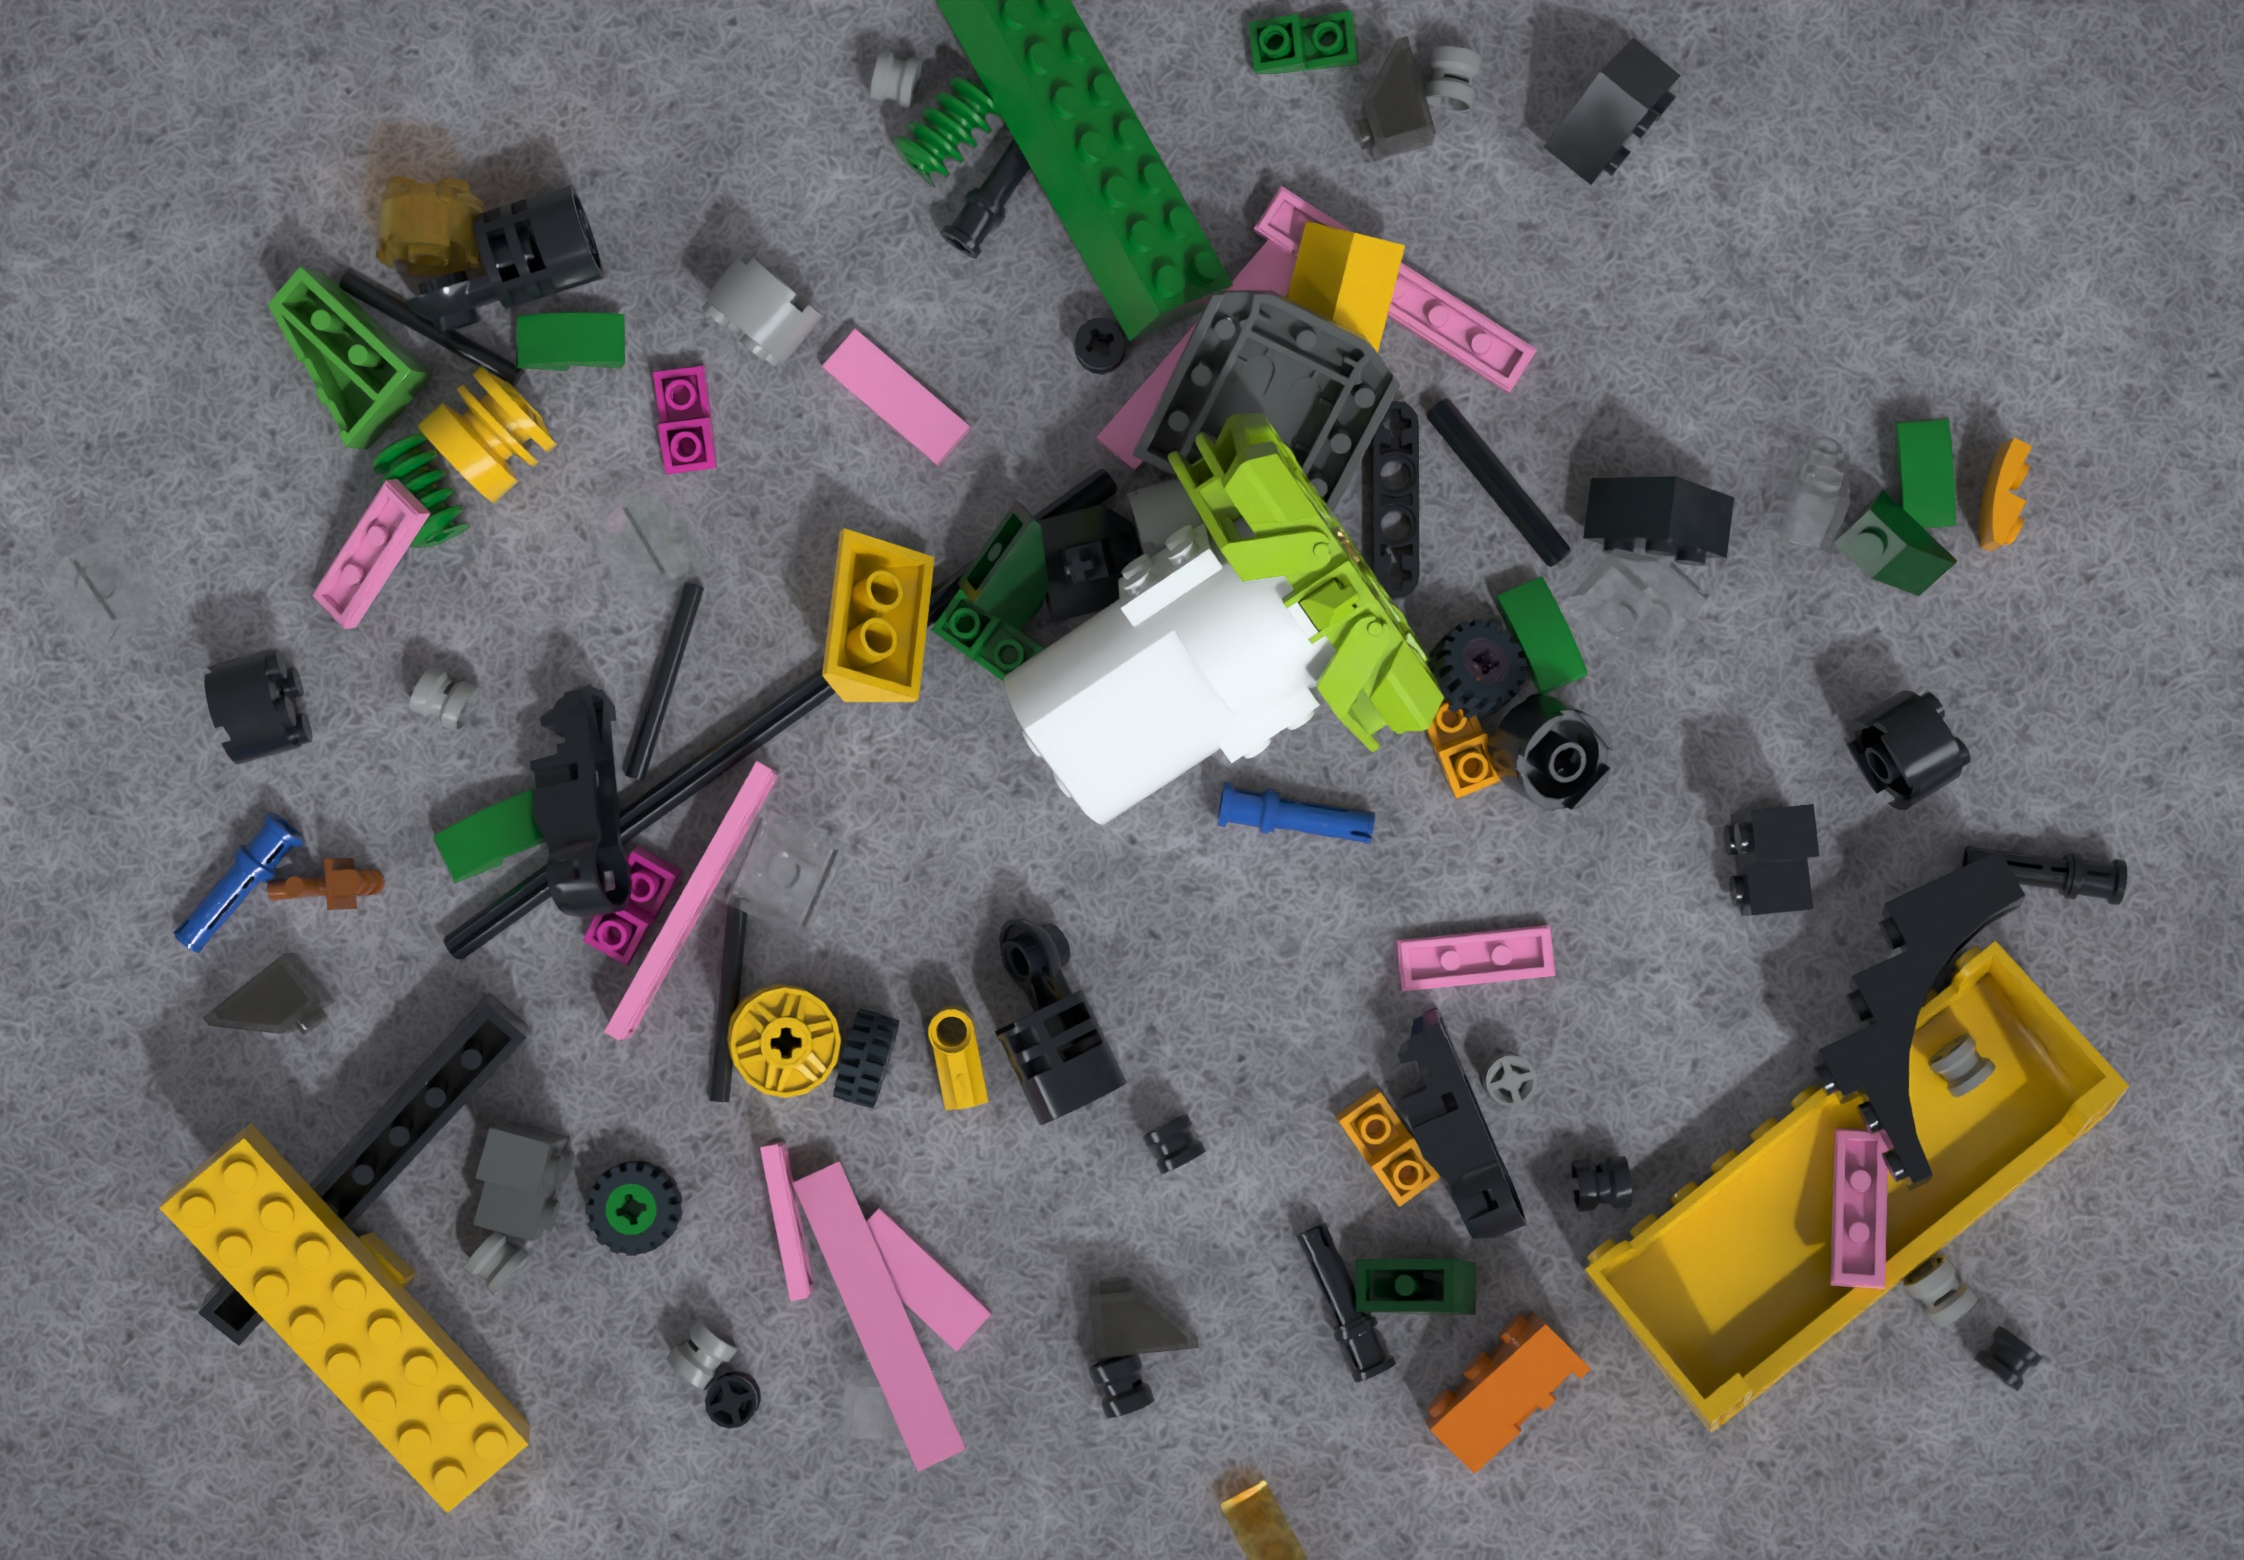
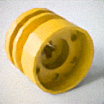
(487, 434)
(761, 1018)

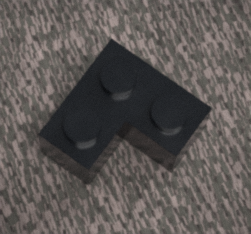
(1617, 104)
(1660, 515)
(1772, 859)

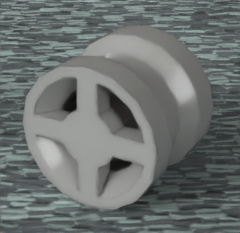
(896, 79)
(1961, 1065)
(1521, 1085)
(496, 1262)

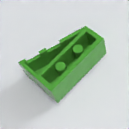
(348, 354)

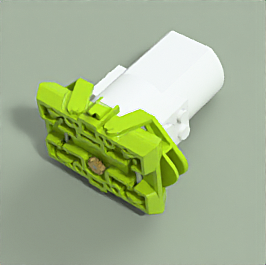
(1224, 637)

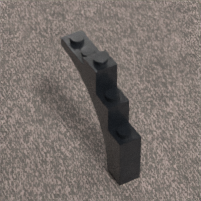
(1874, 1062)

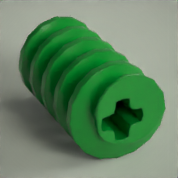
(946, 128)
(410, 466)

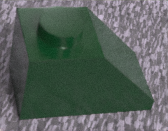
(1894, 547)
(1010, 570)
(1416, 1286)

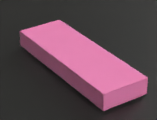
(896, 397)
(370, 554)
(1475, 958)
(1859, 1209)
(787, 1220)
(927, 1284)

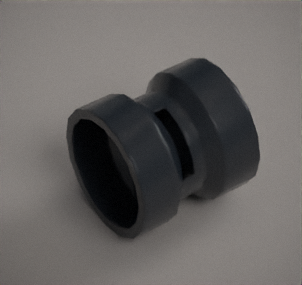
(1602, 1183)
(1121, 1385)

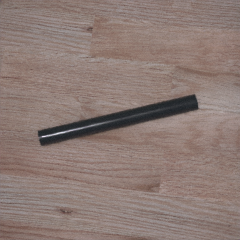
(450, 340)
(664, 681)
(728, 1002)

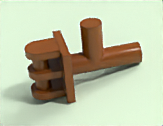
(339, 884)

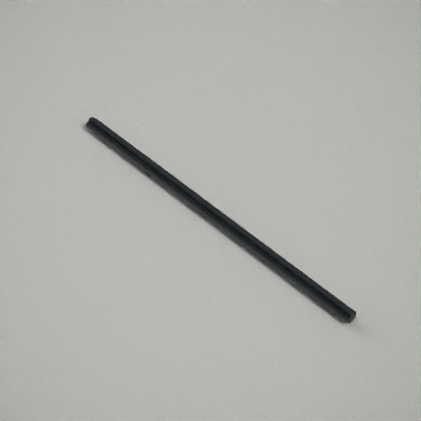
(727, 751)

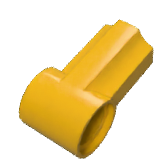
(958, 1063)

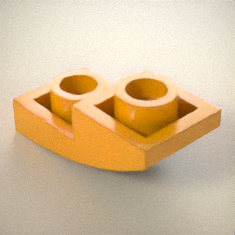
(2000, 508)
(1462, 751)
(1387, 1146)

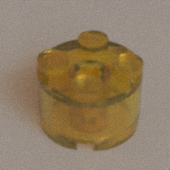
(428, 226)

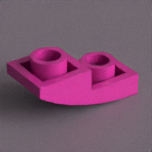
(685, 419)
(624, 931)

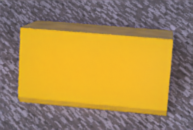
(1346, 278)
(877, 620)

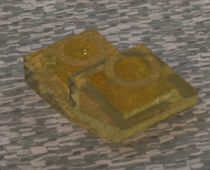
(1261, 1525)

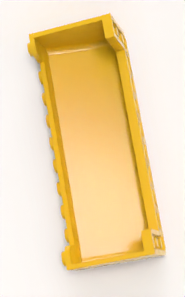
(1740, 1268)

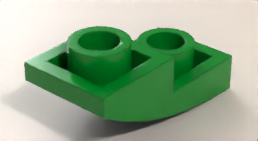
(1305, 44)
(570, 339)
(1926, 471)
(1542, 634)
(984, 637)
(489, 837)

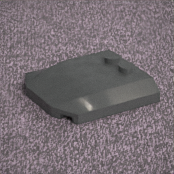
(1280, 359)

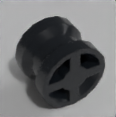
(1103, 355)
(1174, 1144)
(2008, 1358)
(724, 1404)

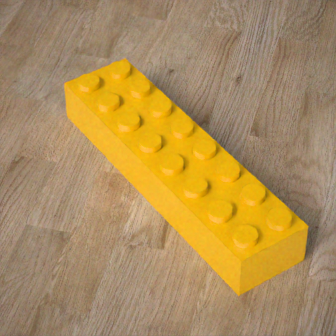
(347, 1317)

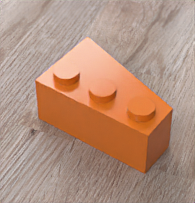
(1503, 1390)

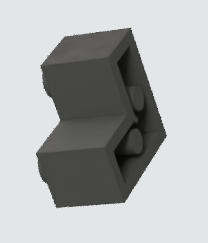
(521, 1179)

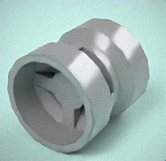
(1453, 77)
(443, 698)
(1940, 1291)
(702, 1354)

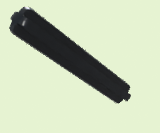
(1498, 482)

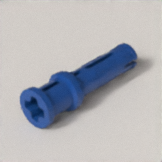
(1271, 811)
(253, 864)

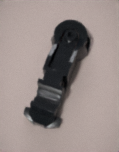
(577, 816)
(1457, 1137)

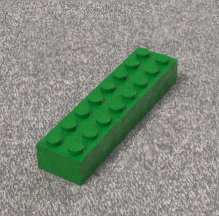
(1091, 158)

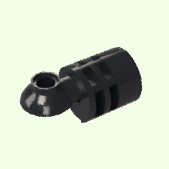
(514, 261)
(1058, 1024)

